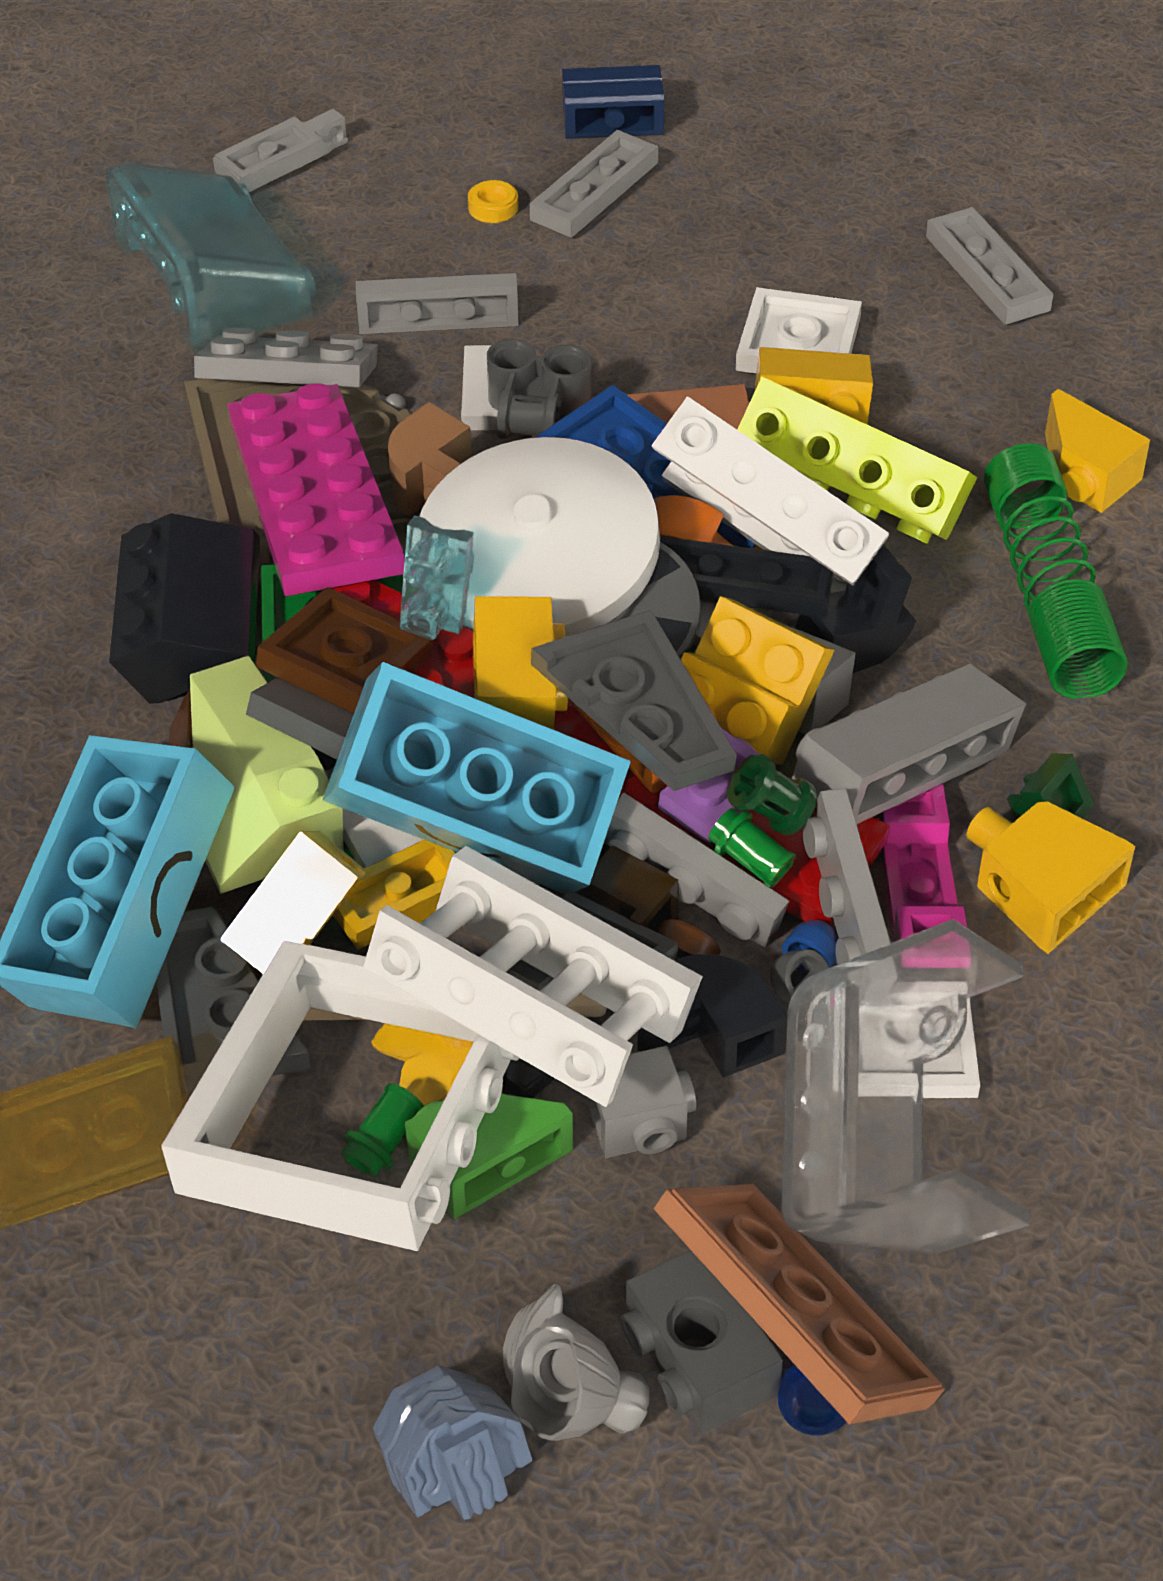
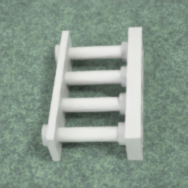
(764, 495)
(553, 937)

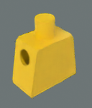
(1048, 869)

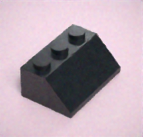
(183, 602)

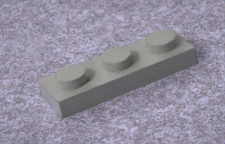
(593, 183)
(989, 265)
(437, 303)
(704, 878)
(846, 881)

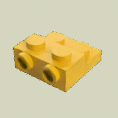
(757, 676)

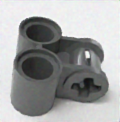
(535, 389)

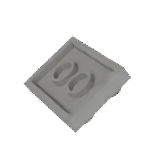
(286, 358)

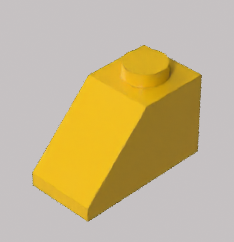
(1093, 451)

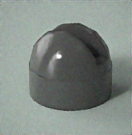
(787, 963)

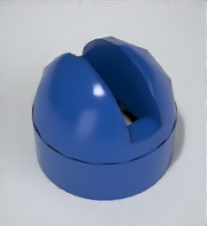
(814, 936)

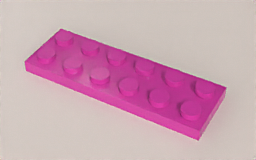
(314, 490)

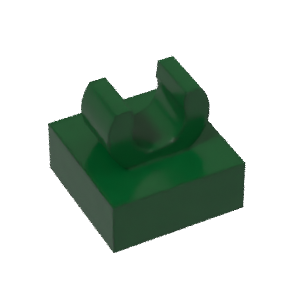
(1056, 782)

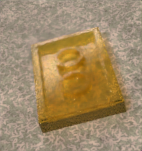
(88, 1130)

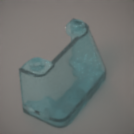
(209, 249)

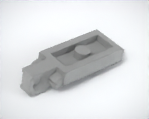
(281, 149)

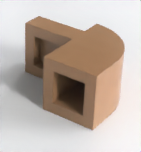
(423, 453)

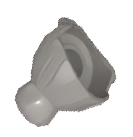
(566, 1376)

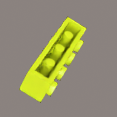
(859, 461)

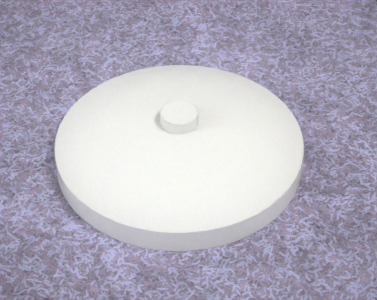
(554, 525)

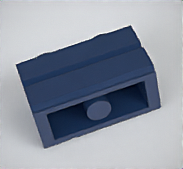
(611, 100)

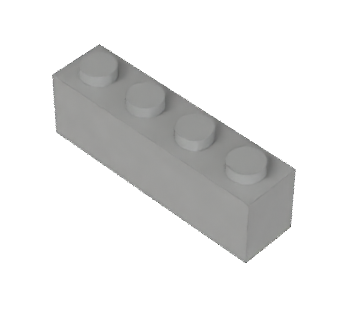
(911, 741)

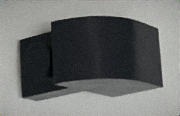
(869, 614)
(730, 1014)

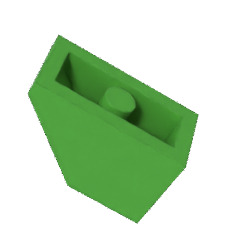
(509, 1146)

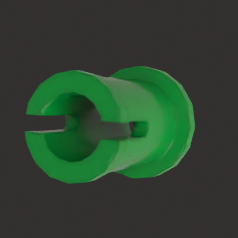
(751, 846)
(381, 1131)

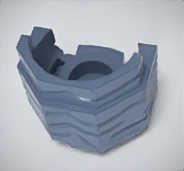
(449, 1442)

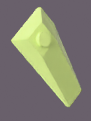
(273, 775)

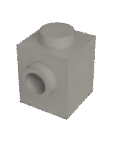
(647, 1106)

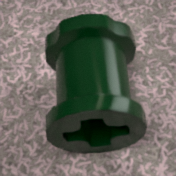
(772, 794)

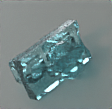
(435, 578)

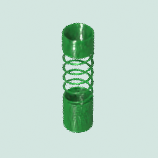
(1068, 614)

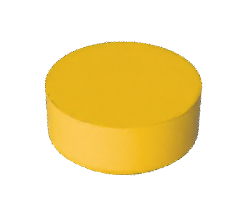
(493, 201)

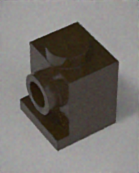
(633, 889)

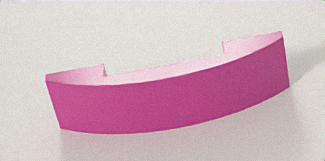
(919, 865)

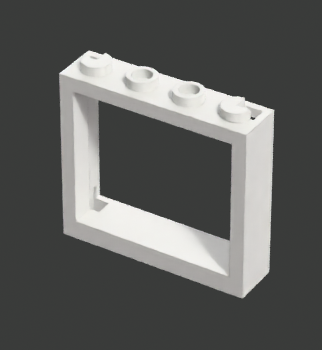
(332, 981)

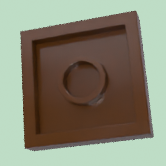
(337, 645)

